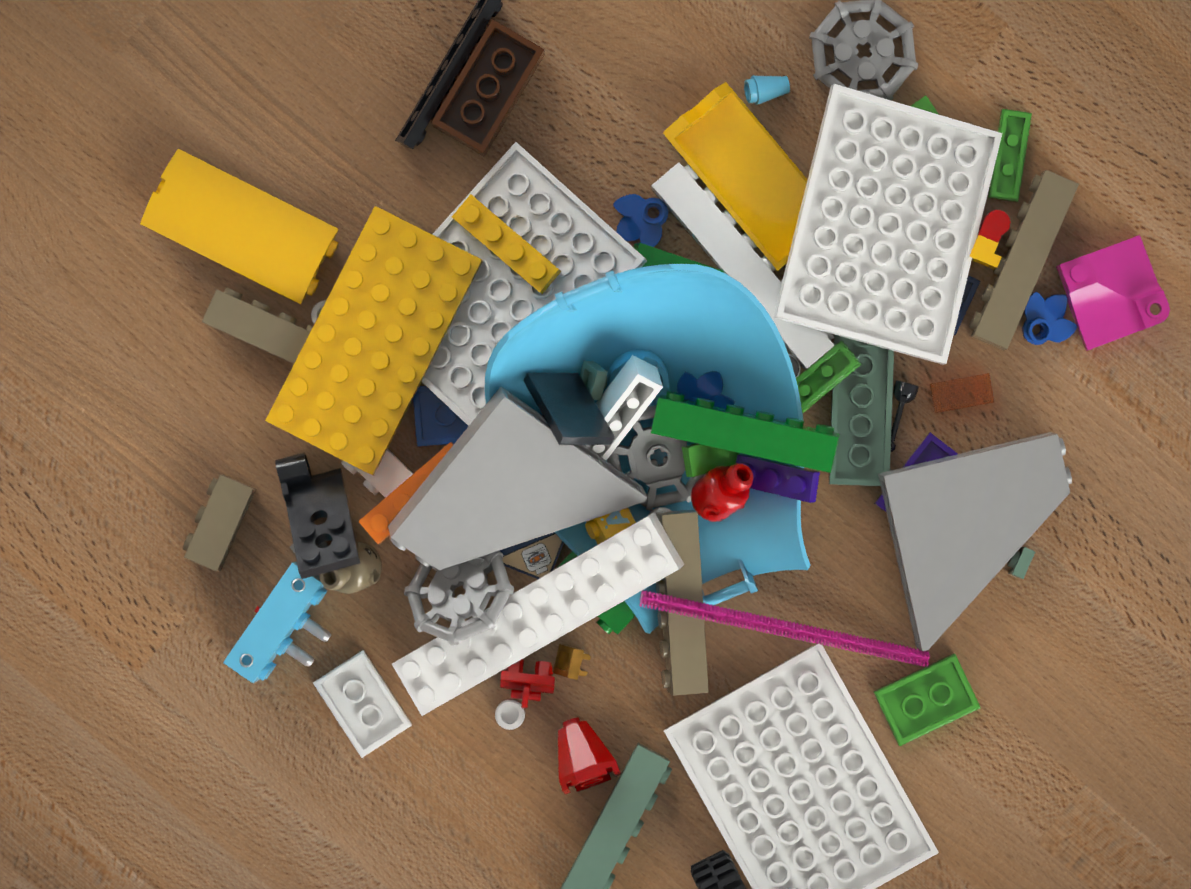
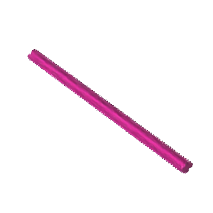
(784, 627)

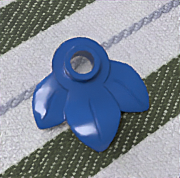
(636, 222)
(1049, 317)
(706, 386)

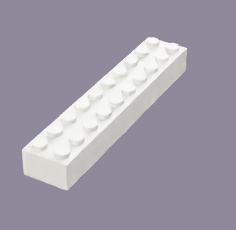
(542, 613)

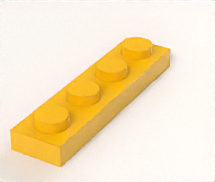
(506, 244)

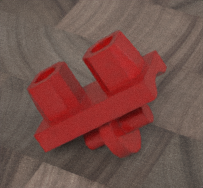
(525, 685)

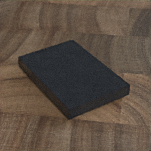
(569, 409)

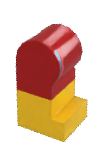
(990, 231)

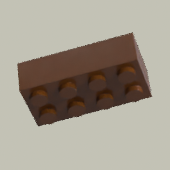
(488, 87)

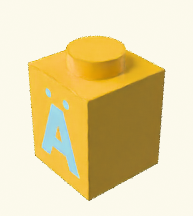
(609, 525)

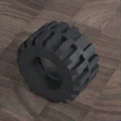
(716, 873)

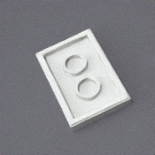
(362, 703)

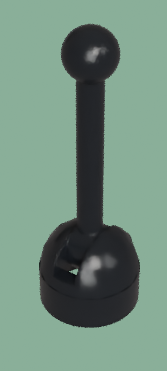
(904, 393)

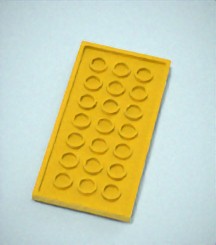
(374, 340)

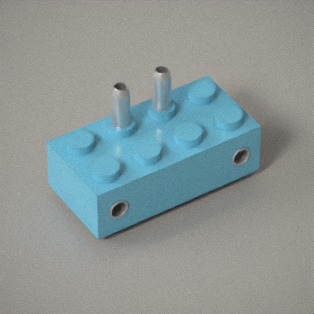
(274, 623)

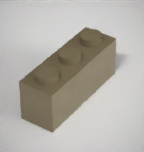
(218, 522)

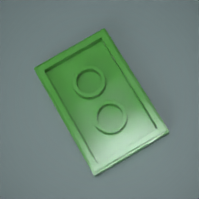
(927, 699)

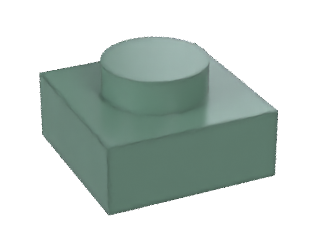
(594, 378)
(1020, 562)

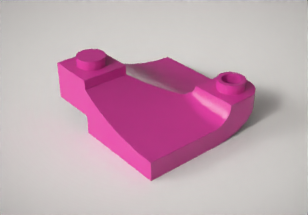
(1113, 292)

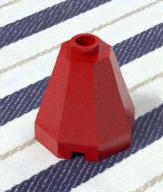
(583, 757)

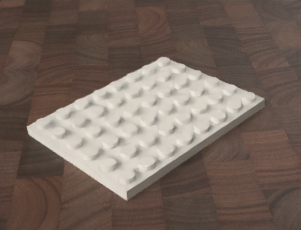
(888, 224)
(499, 298)
(800, 782)

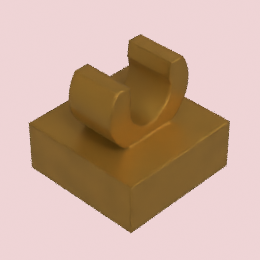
(569, 662)

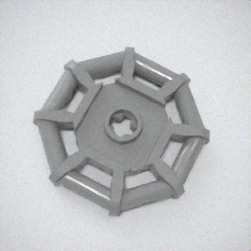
(863, 33)
(649, 471)
(472, 603)

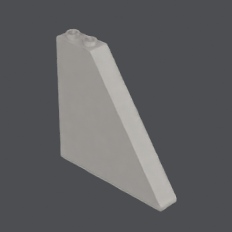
(505, 487)
(965, 519)

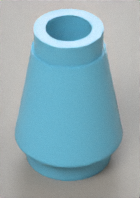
(765, 88)

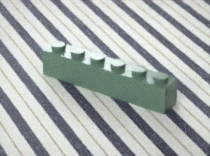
(619, 820)

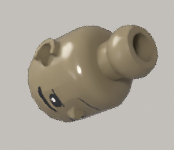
(358, 576)

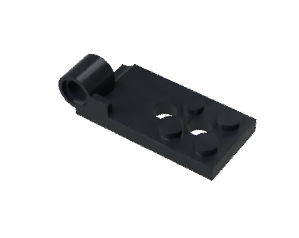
(314, 498)

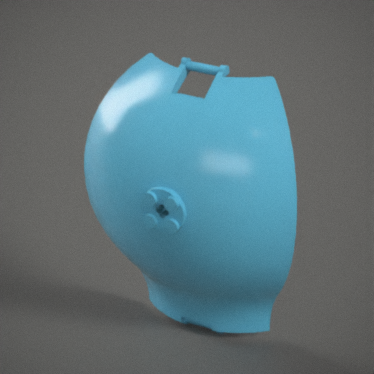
(680, 323)

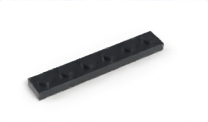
(444, 77)

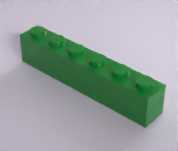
(745, 433)

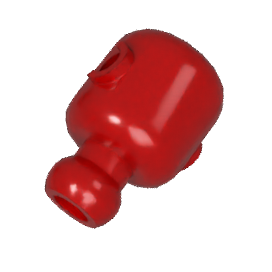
(722, 491)

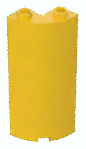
(742, 169)
(240, 226)

